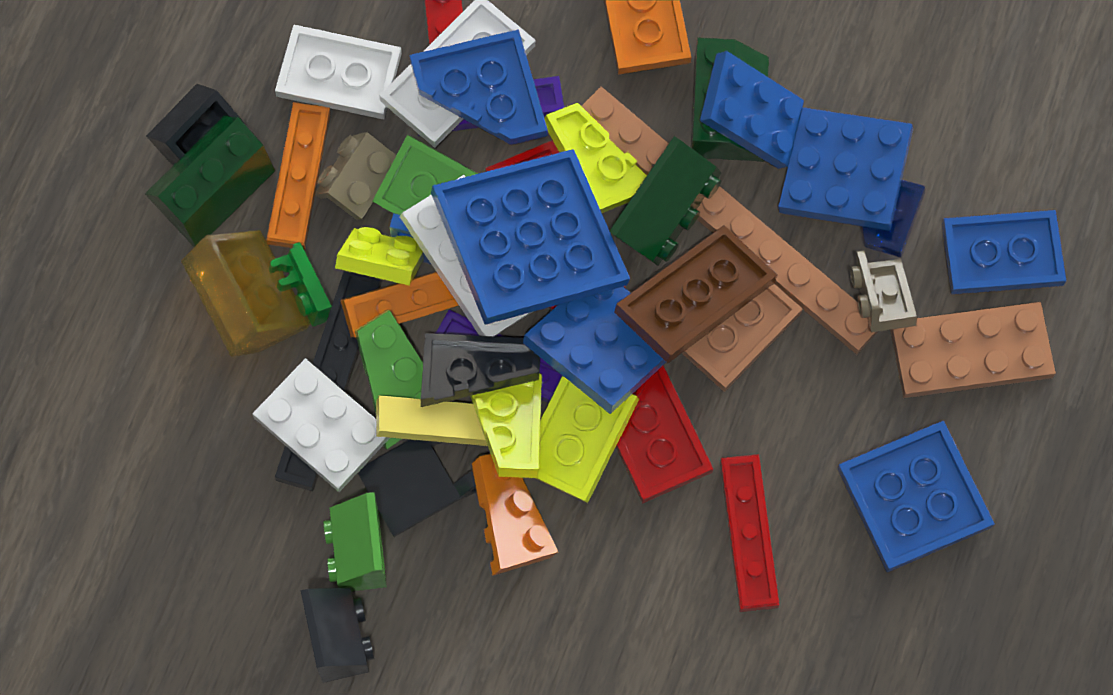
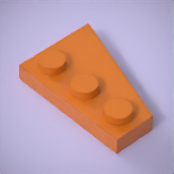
(512, 519)

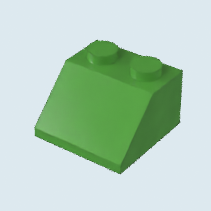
(356, 544)

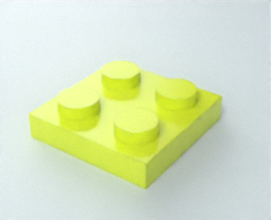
(380, 256)

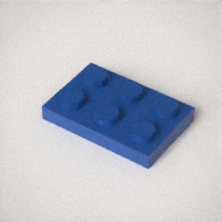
(752, 110)
(1003, 252)

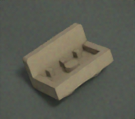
(356, 174)
(884, 293)

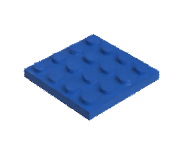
(529, 236)

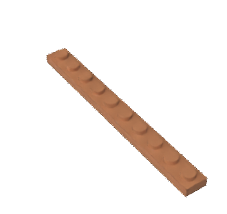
(796, 275)

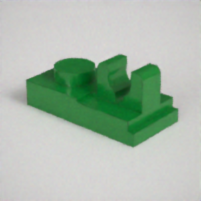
(310, 297)

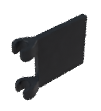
(412, 484)

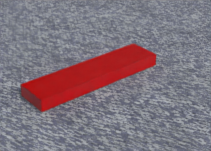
(749, 533)

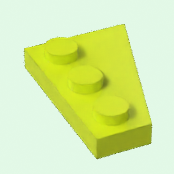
(608, 170)
(512, 427)

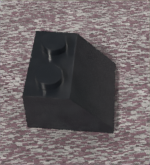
(189, 122)
(335, 632)

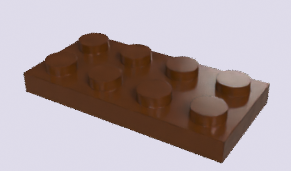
(695, 294)

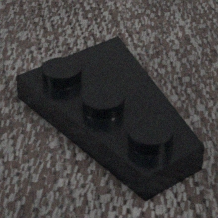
(473, 365)

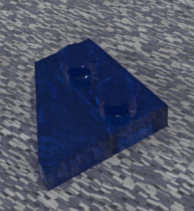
(906, 211)

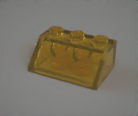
(241, 292)

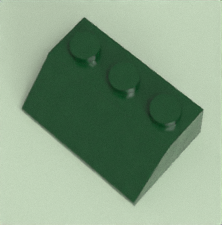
(703, 138)
(212, 179)
(667, 202)

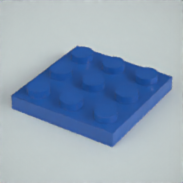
(846, 168)
(595, 348)
(915, 496)

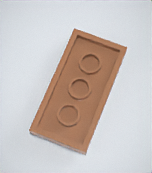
(973, 350)

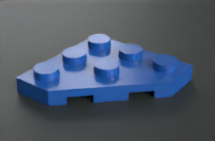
(485, 85)

